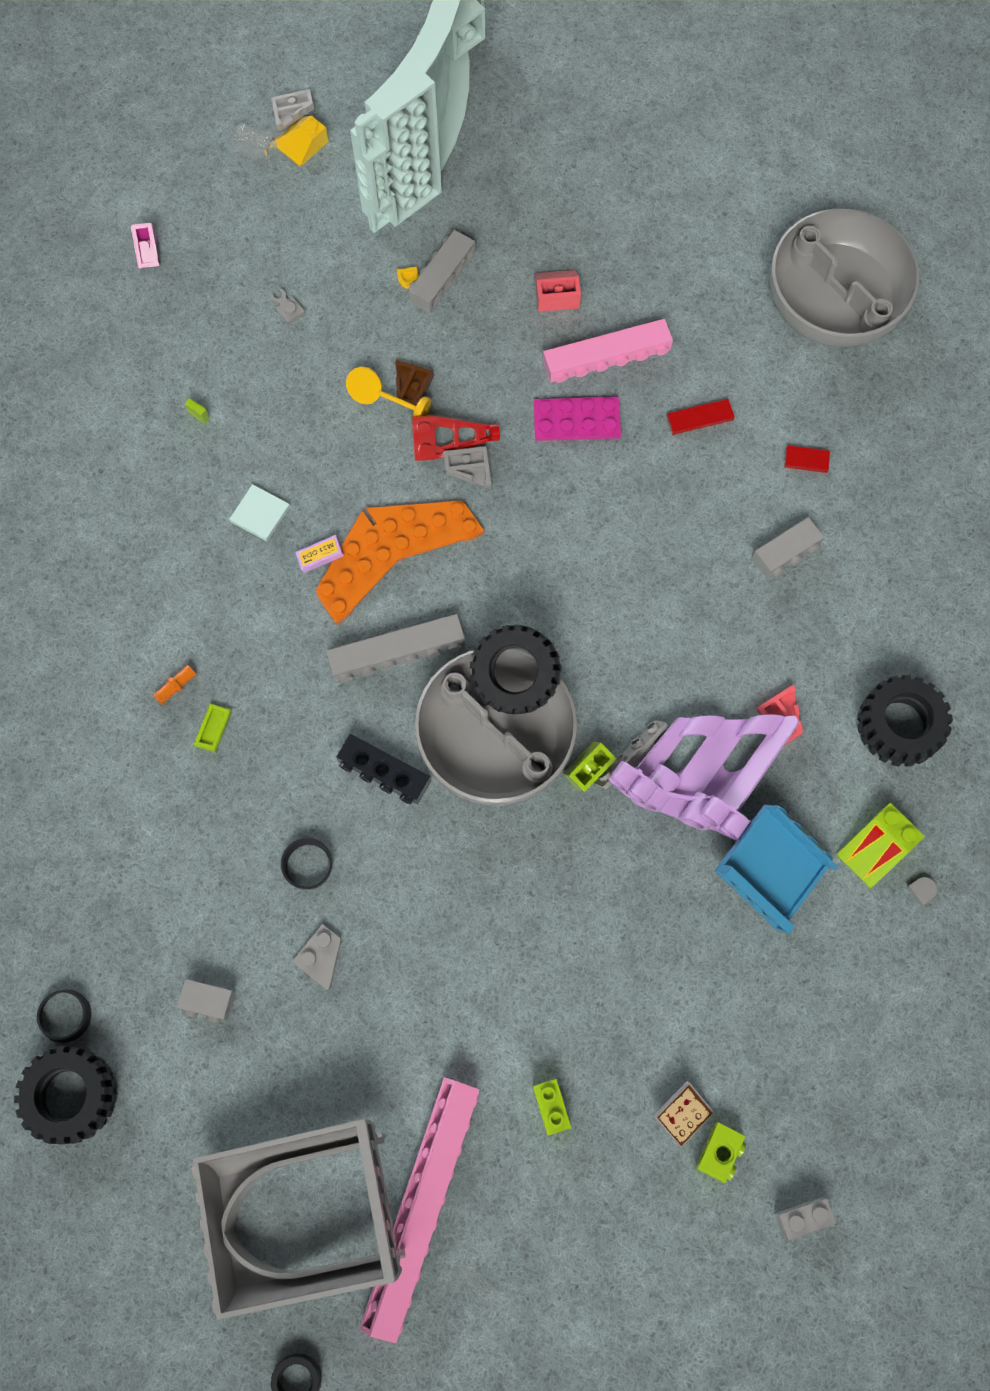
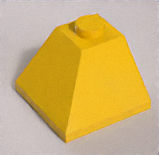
(302, 139)

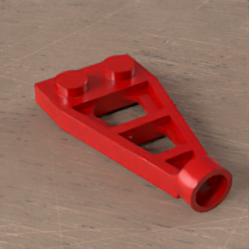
(424, 435)

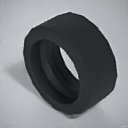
(299, 1359)

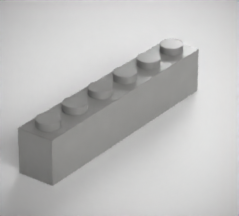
(395, 648)

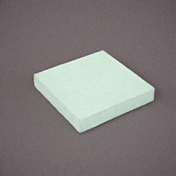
(259, 512)

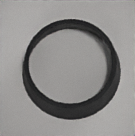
(295, 845)
(83, 1025)

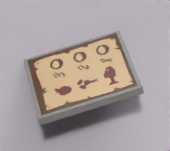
(683, 1114)

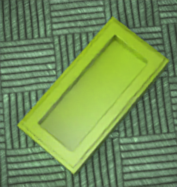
(212, 728)

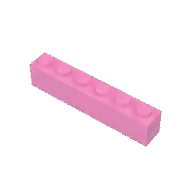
(607, 351)

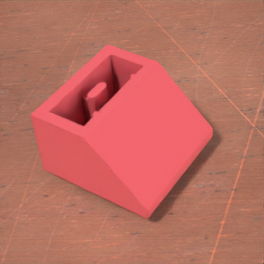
(557, 290)

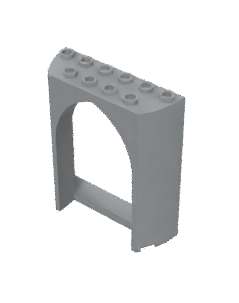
(245, 1283)

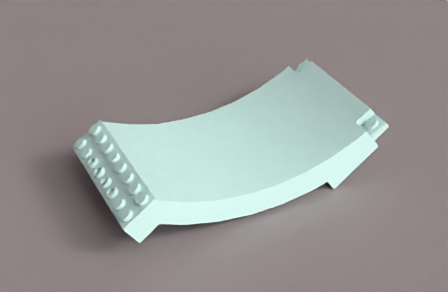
(417, 116)

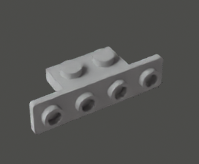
(636, 752)

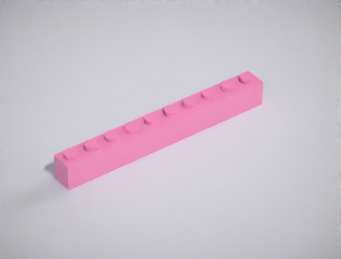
(421, 1206)

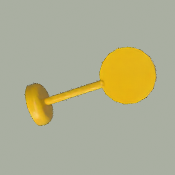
(366, 388)

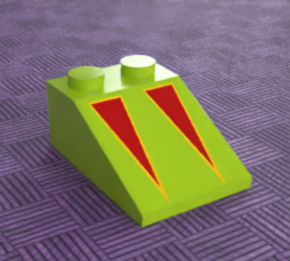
(880, 845)

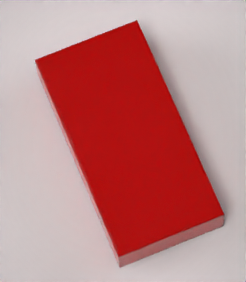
(807, 459)

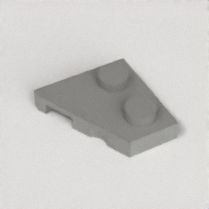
(469, 465)
(320, 956)

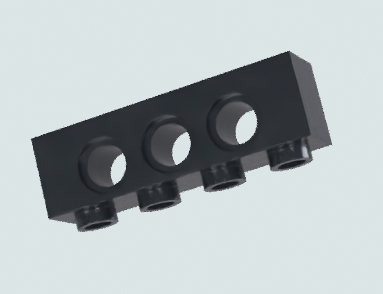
(356, 748)

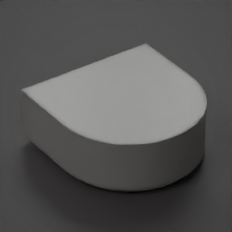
(923, 890)

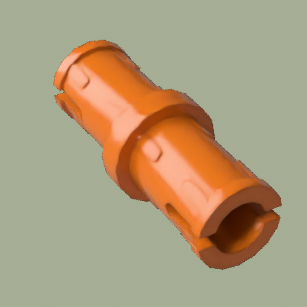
(174, 684)

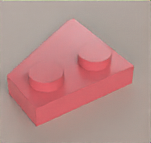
(784, 705)

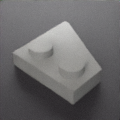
(291, 107)

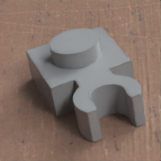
(287, 309)

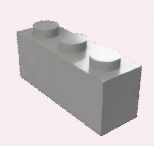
(788, 548)

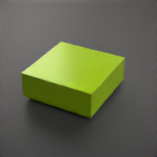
(197, 411)

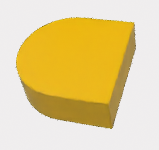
(407, 276)

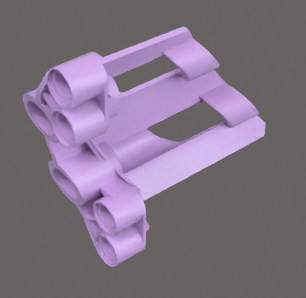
(703, 790)

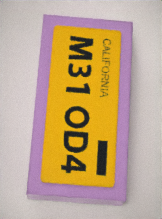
(319, 554)

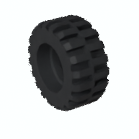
(484, 662)
(921, 698)
(33, 1095)

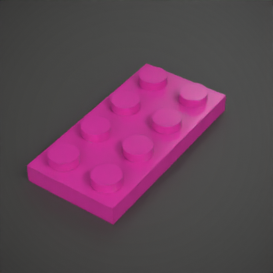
(577, 418)

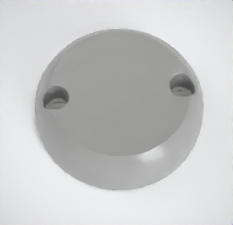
(843, 277)
(491, 753)

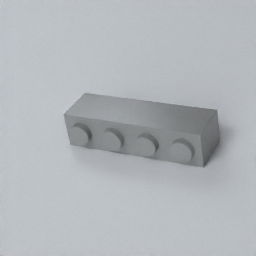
(441, 271)

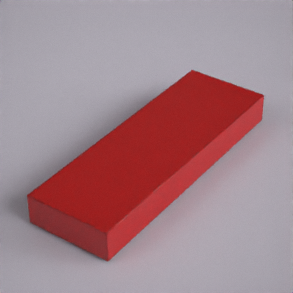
(700, 416)

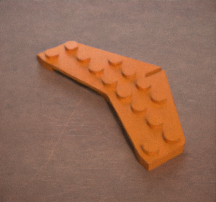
(397, 535)

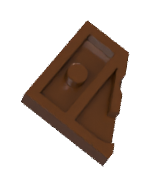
(412, 381)

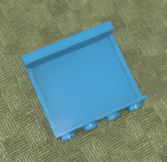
(774, 866)

